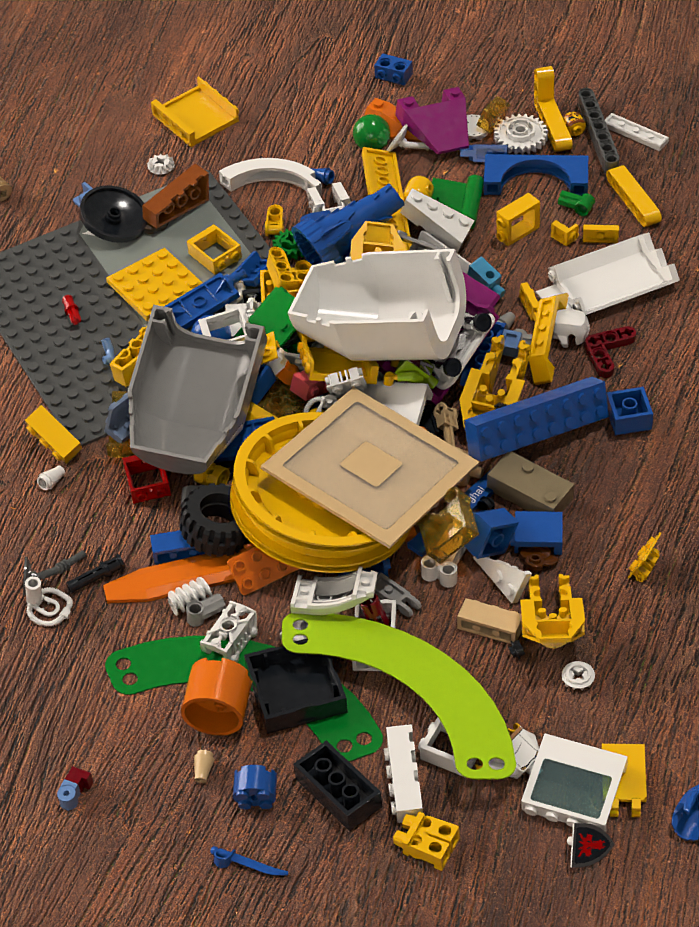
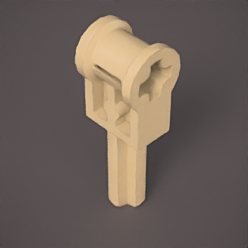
(447, 421)

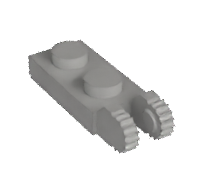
(391, 590)

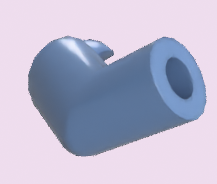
(109, 351)

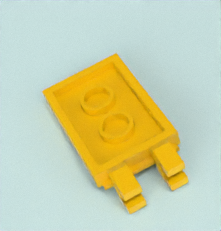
(633, 782)

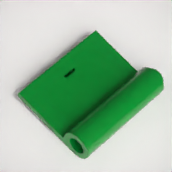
(460, 196)
(274, 315)

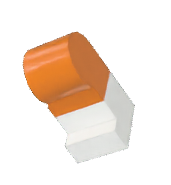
(283, 368)

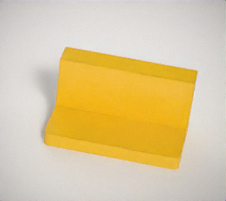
(601, 233)

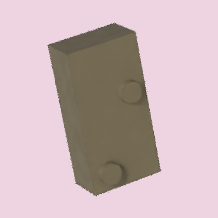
(529, 485)

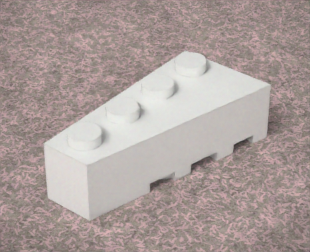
(437, 219)
(402, 772)

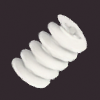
(188, 593)

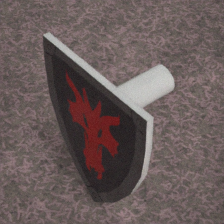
(588, 844)

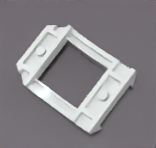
(305, 590)

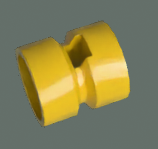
(214, 474)

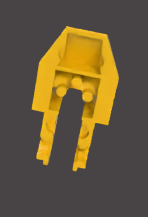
(375, 238)
(477, 395)
(552, 630)

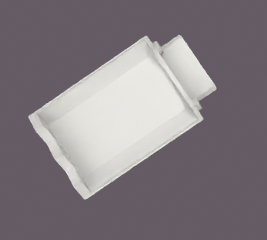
(611, 275)

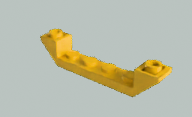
(540, 366)

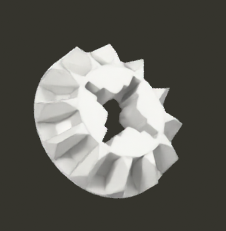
(157, 168)
(578, 668)

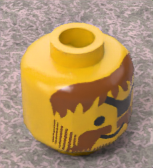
(574, 123)

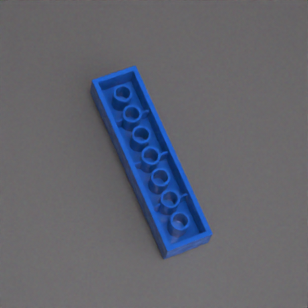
(536, 418)

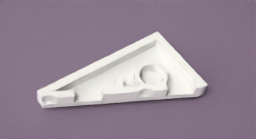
(506, 577)

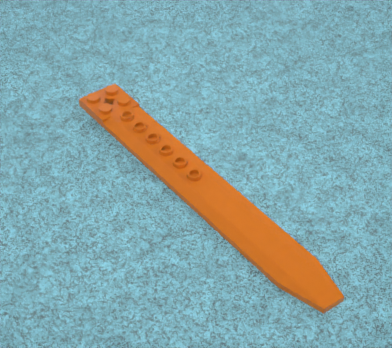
(157, 580)

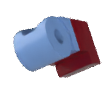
(73, 786)

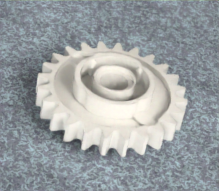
(521, 133)

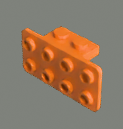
(255, 569)

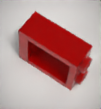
(133, 465)

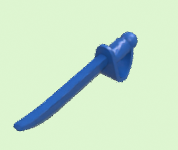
(223, 859)

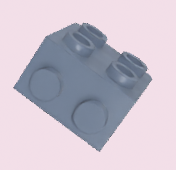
(118, 420)

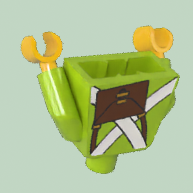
(411, 371)

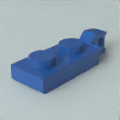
(477, 151)

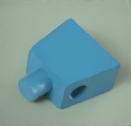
(486, 275)

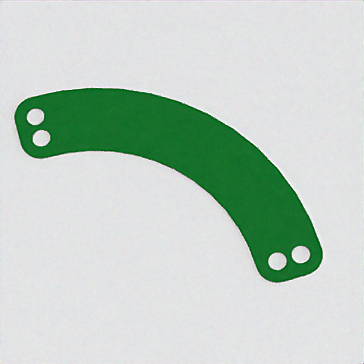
(171, 660)

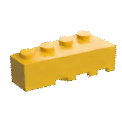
(125, 361)

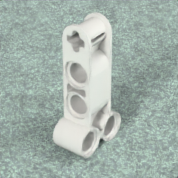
(445, 572)

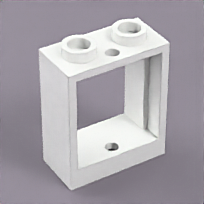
(224, 319)
(434, 755)

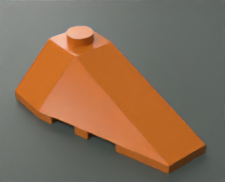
(387, 111)

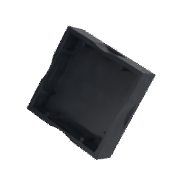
(294, 687)

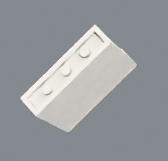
(403, 398)

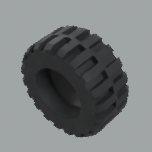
(206, 534)

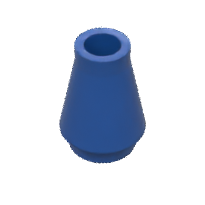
(324, 175)

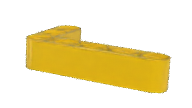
(549, 111)
(281, 272)

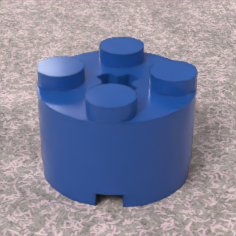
(254, 787)

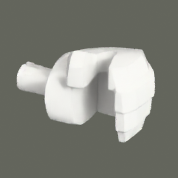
(571, 322)

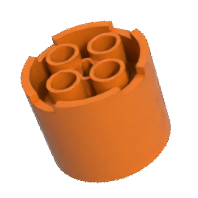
(216, 696)

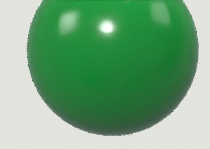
(371, 132)

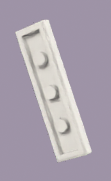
(636, 132)

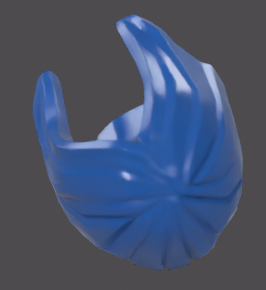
(686, 815)

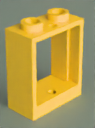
(526, 206)
(213, 235)

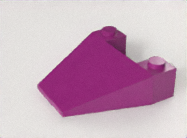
(437, 125)

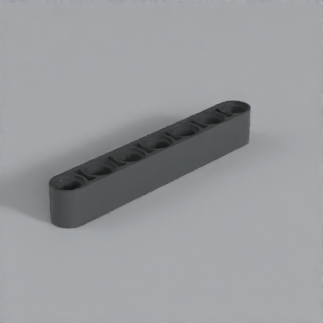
(598, 129)

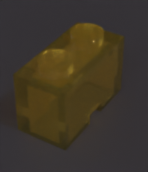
(493, 114)

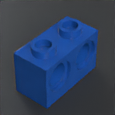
(393, 69)

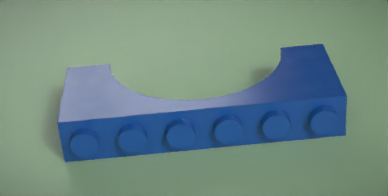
(568, 168)

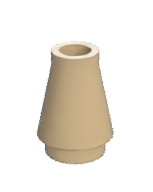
(202, 764)

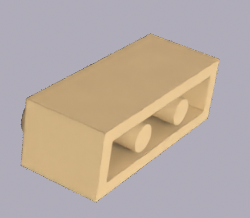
(489, 621)

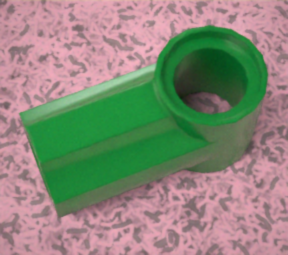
(581, 204)

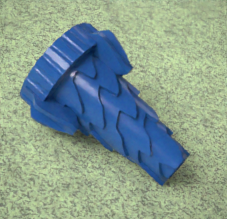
(328, 234)

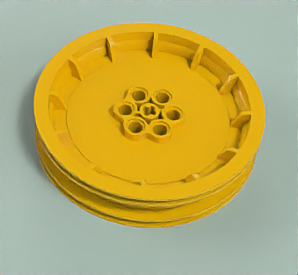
(287, 522)

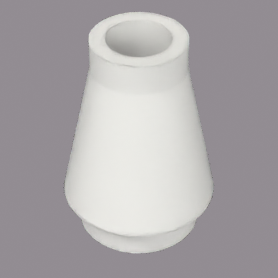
(49, 478)

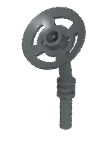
(59, 568)

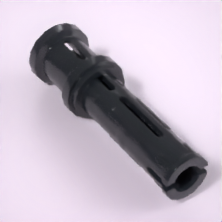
(104, 569)

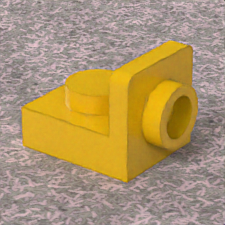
(563, 233)

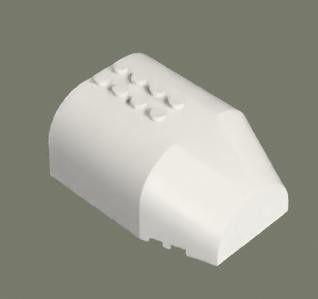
(384, 305)

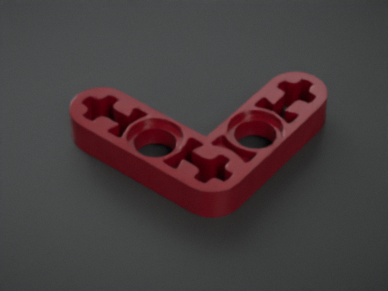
(598, 344)

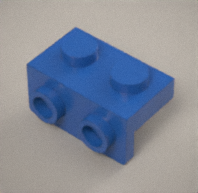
(252, 267)

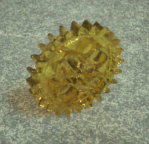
(282, 401)

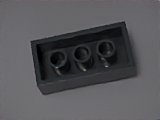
(338, 785)

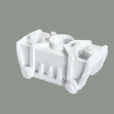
(238, 635)

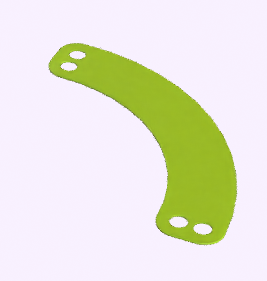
(447, 687)

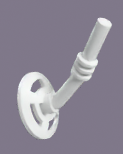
(400, 140)

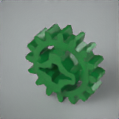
(288, 244)

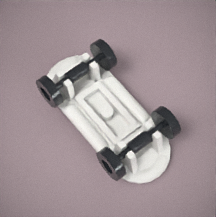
(467, 342)

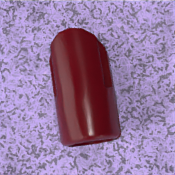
(374, 610)

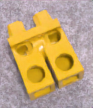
(427, 839)

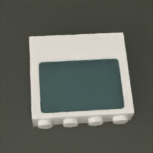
(573, 782)

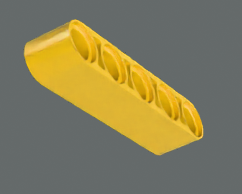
(633, 196)

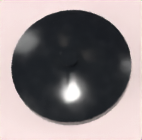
(113, 214)

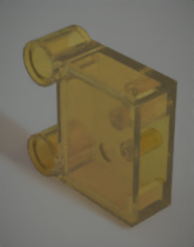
(450, 528)

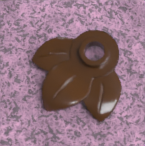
(538, 557)

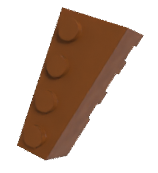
(178, 197)

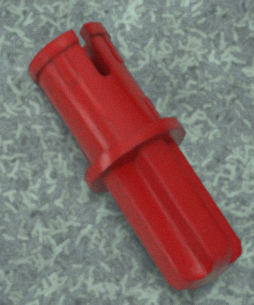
(71, 309)

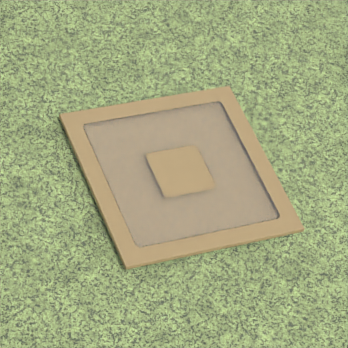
(370, 466)

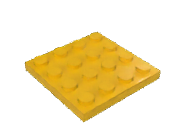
(152, 281)

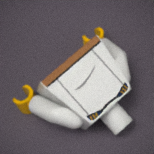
(525, 751)

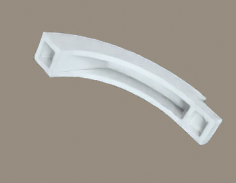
(268, 170)

